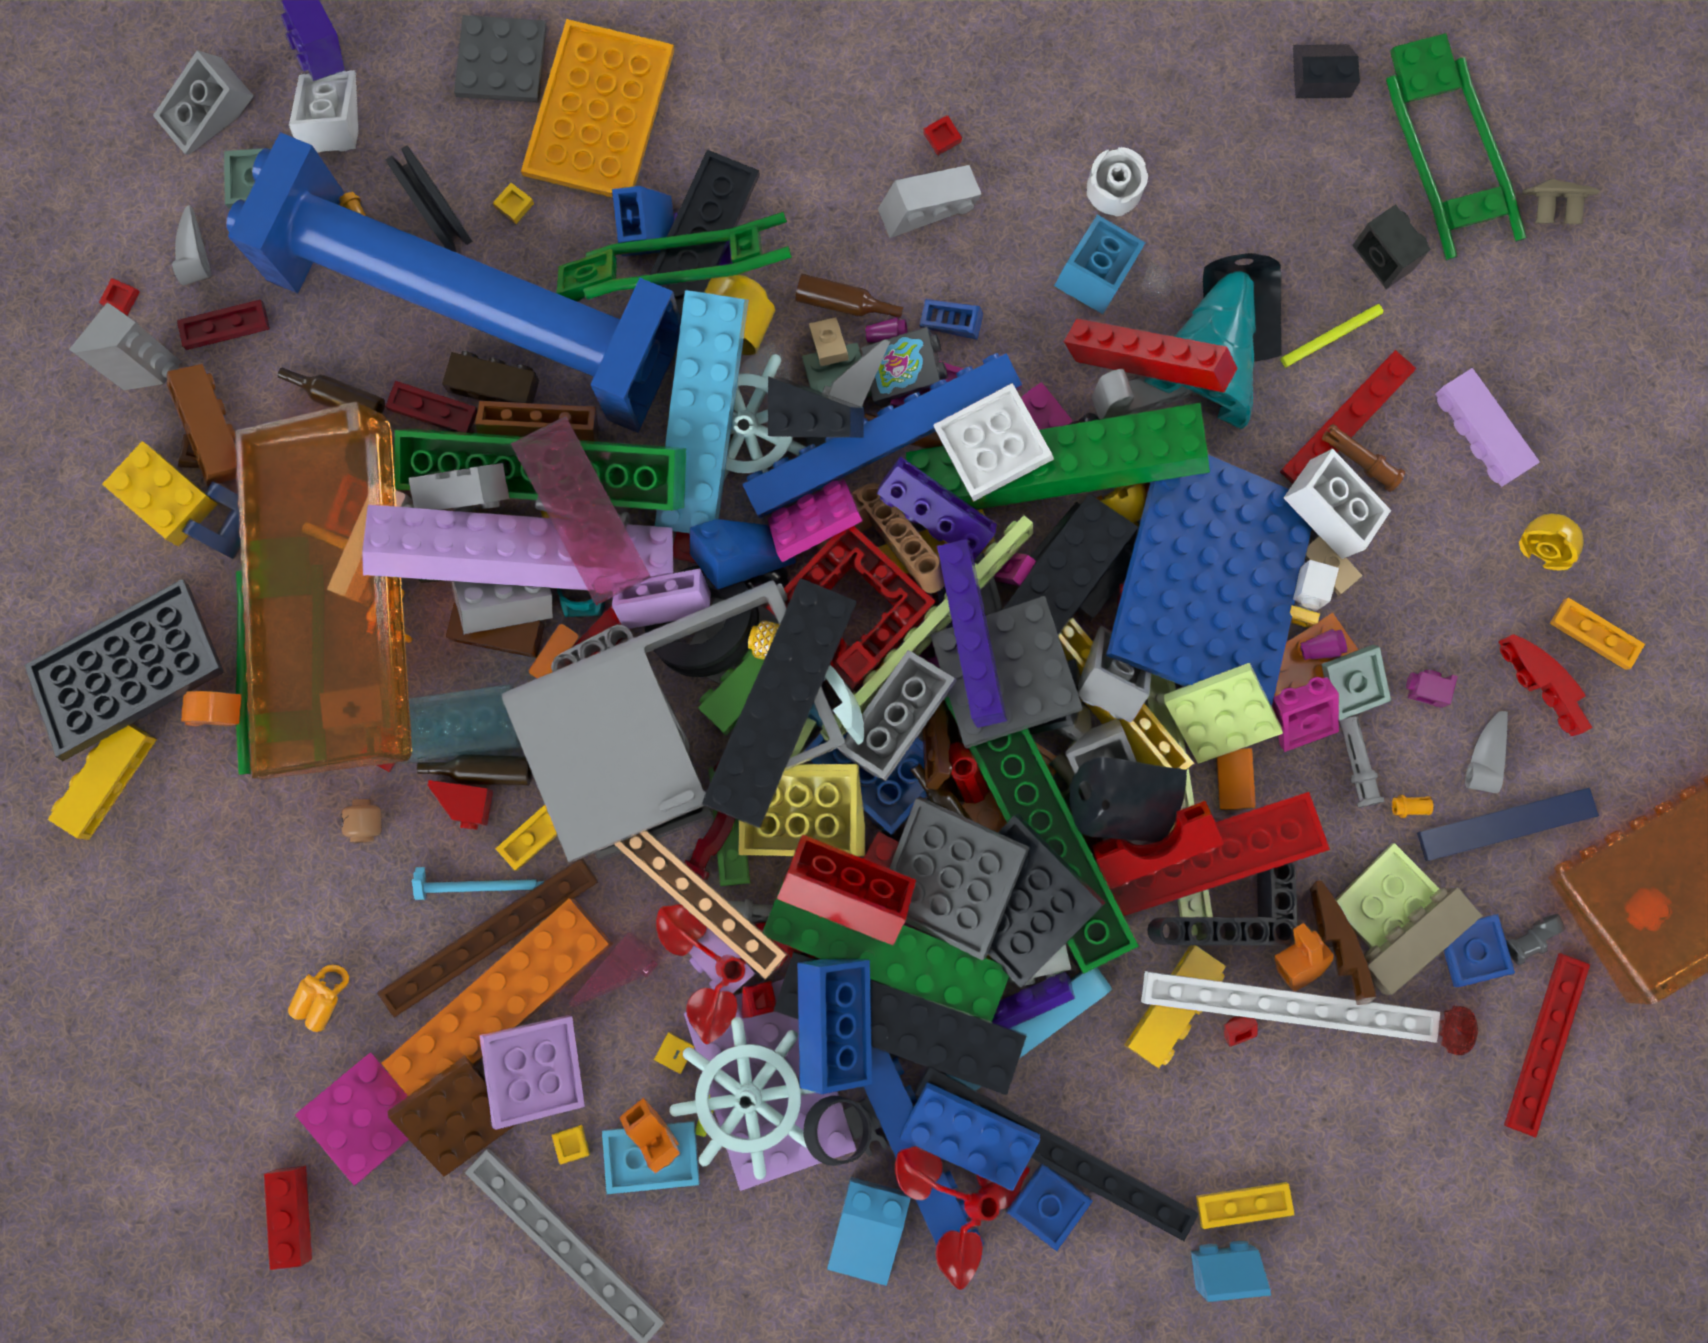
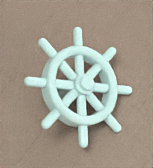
(747, 424)
(746, 1098)

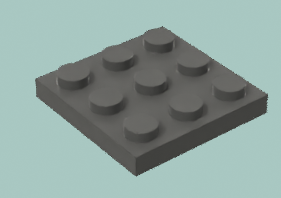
(500, 58)

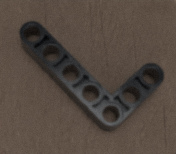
(1237, 928)

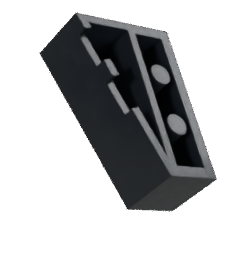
(809, 413)

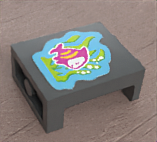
(907, 366)

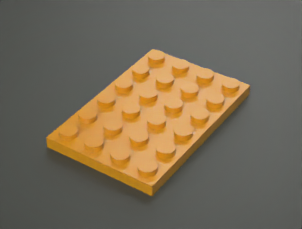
(597, 109)

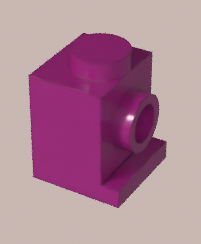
(1431, 688)

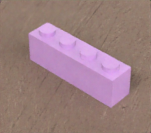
(1486, 428)

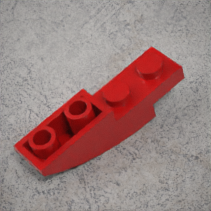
(1540, 670)

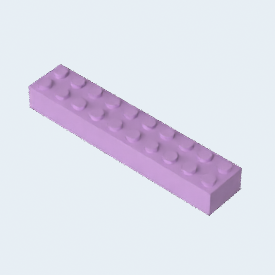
(487, 548)

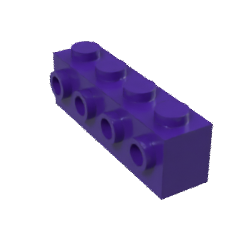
(935, 507)

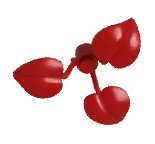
(707, 1009)
(956, 1252)

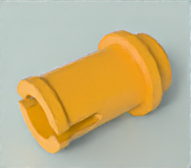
(352, 202)
(1406, 806)

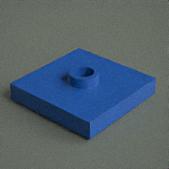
(1479, 953)
(1049, 1206)

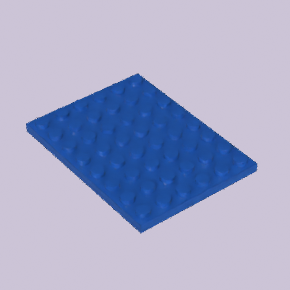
(1211, 578)

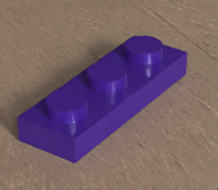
(1034, 1000)

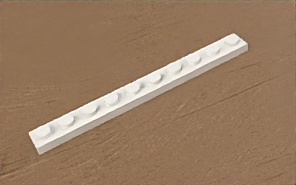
(1289, 1006)

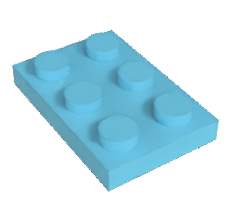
(629, 1172)

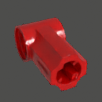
(967, 774)

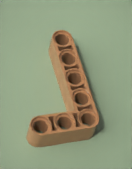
(899, 536)

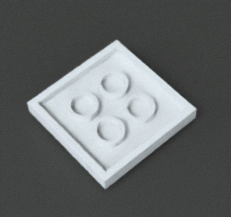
(993, 442)

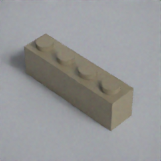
(1421, 939)

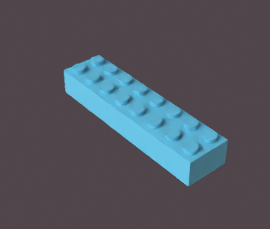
(704, 402)

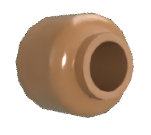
(361, 821)

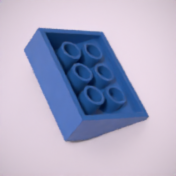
(883, 801)

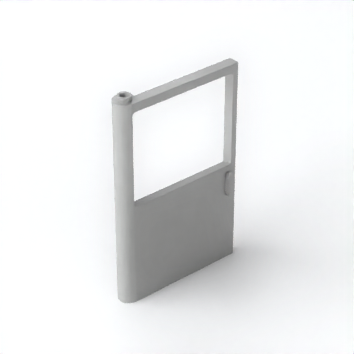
(609, 743)

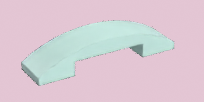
(849, 710)

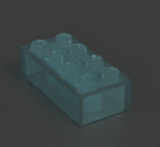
(460, 724)

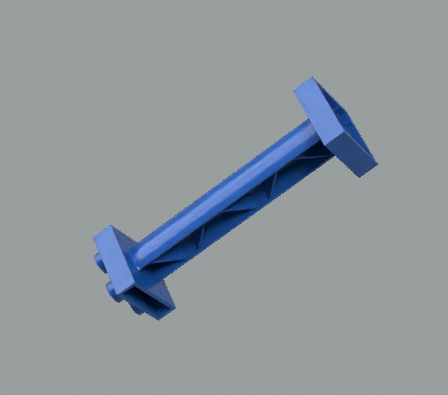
(298, 221)

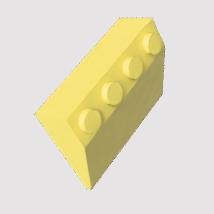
(810, 801)

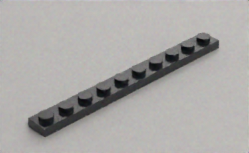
(1081, 1165)

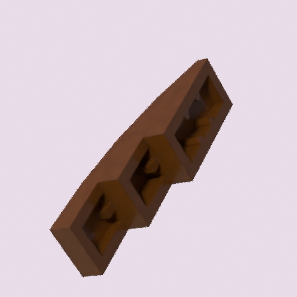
(1338, 933)

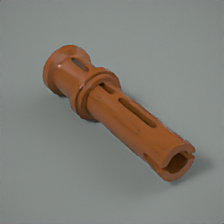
(1373, 465)

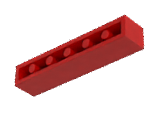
(1151, 355)

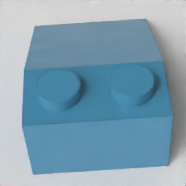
(1099, 264)
(869, 1231)

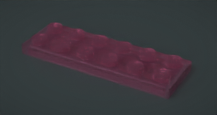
(581, 510)

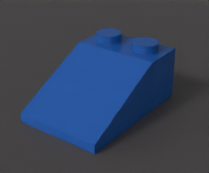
(734, 551)

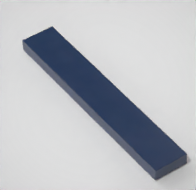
(1507, 824)

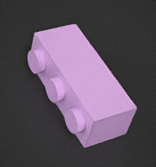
(662, 599)
(703, 962)

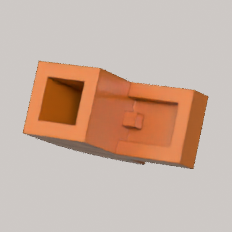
(210, 708)
(1303, 960)
(650, 1135)

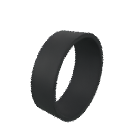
(811, 1126)

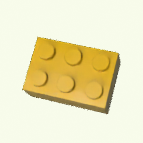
(159, 493)

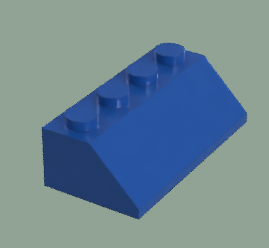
(834, 1024)

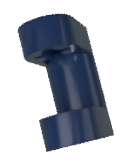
(227, 538)

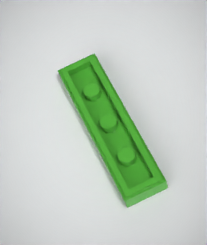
(732, 867)

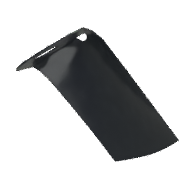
(1267, 279)
(1140, 796)

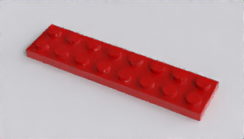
(1251, 845)

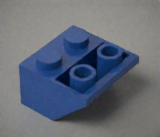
(642, 215)

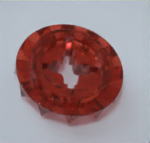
(1466, 1024)

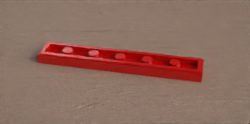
(1547, 1045)

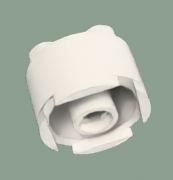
(1102, 185)

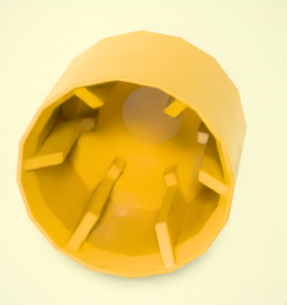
(759, 307)

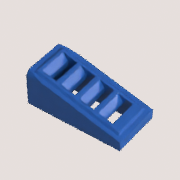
(965, 310)

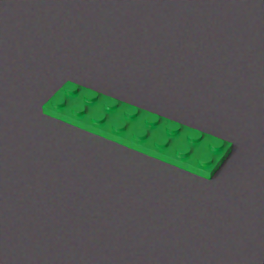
(913, 964)

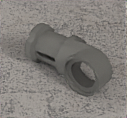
(1535, 939)

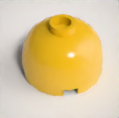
(1127, 501)
(1558, 541)

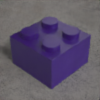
(312, 37)

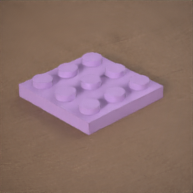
(532, 1071)

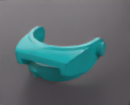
(580, 609)

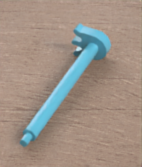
(420, 886)

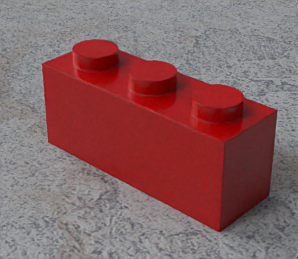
(287, 1217)

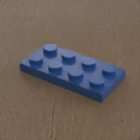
(970, 1136)

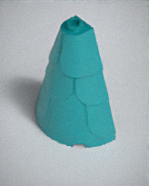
(1226, 320)

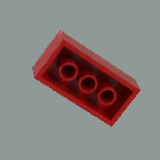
(847, 889)

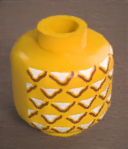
(761, 638)

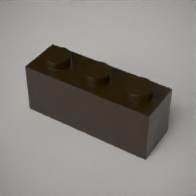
(490, 379)

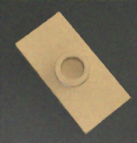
(828, 341)
(1323, 553)

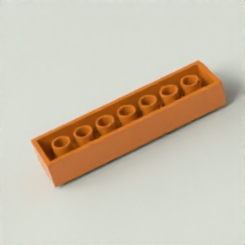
(502, 995)

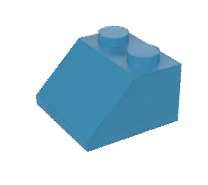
(1229, 1272)

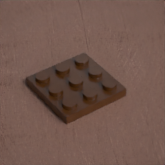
(448, 1117)

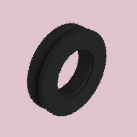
(428, 199)
(718, 652)

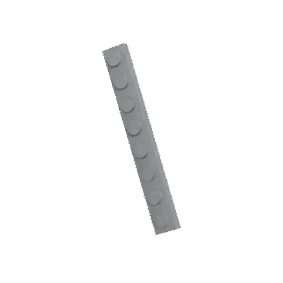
(565, 1247)

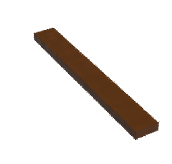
(486, 937)

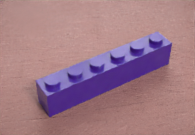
(972, 634)

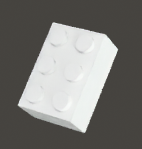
(1337, 504)

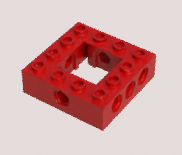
(856, 551)

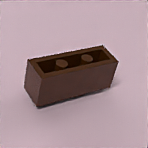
(516, 639)

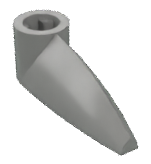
(190, 254)
(1489, 756)

